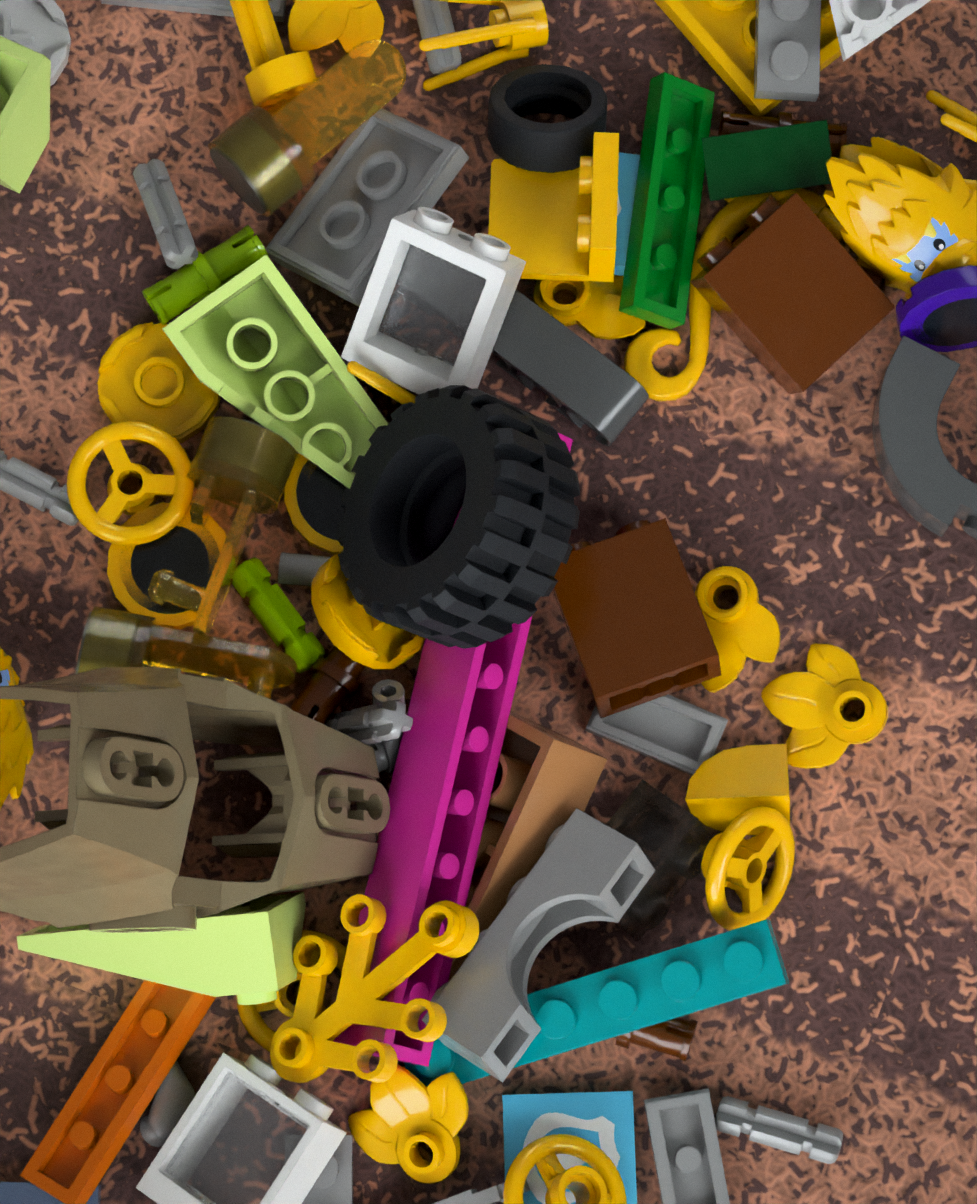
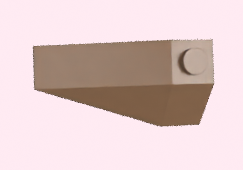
(533, 793)

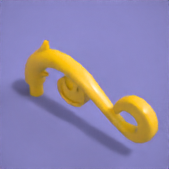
(726, 223)

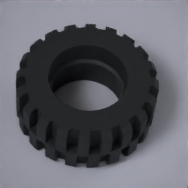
(509, 536)

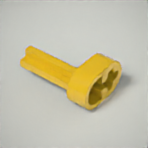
(273, 72)

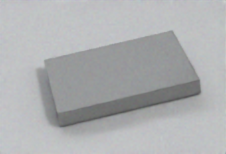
(345, 214)

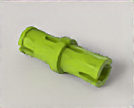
(205, 275)

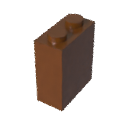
(790, 291)
(634, 617)

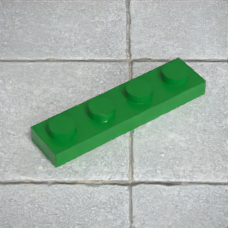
(666, 201)

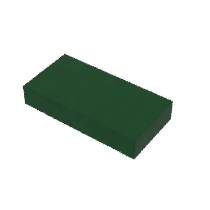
(767, 160)

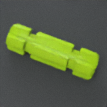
(276, 613)

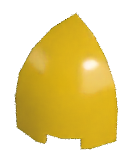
(740, 781)

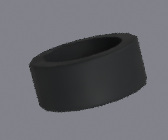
(545, 90)

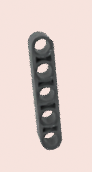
(567, 369)

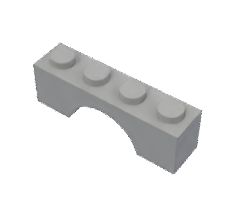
(580, 878)

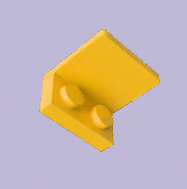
(560, 219)

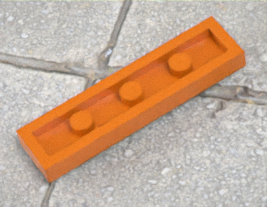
(115, 1091)

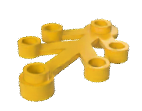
(362, 992)

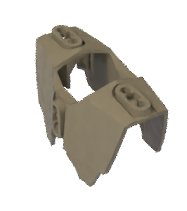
(134, 791)

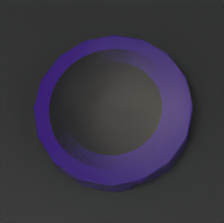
(942, 310)

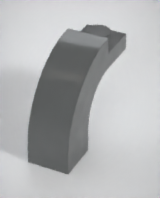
(909, 442)

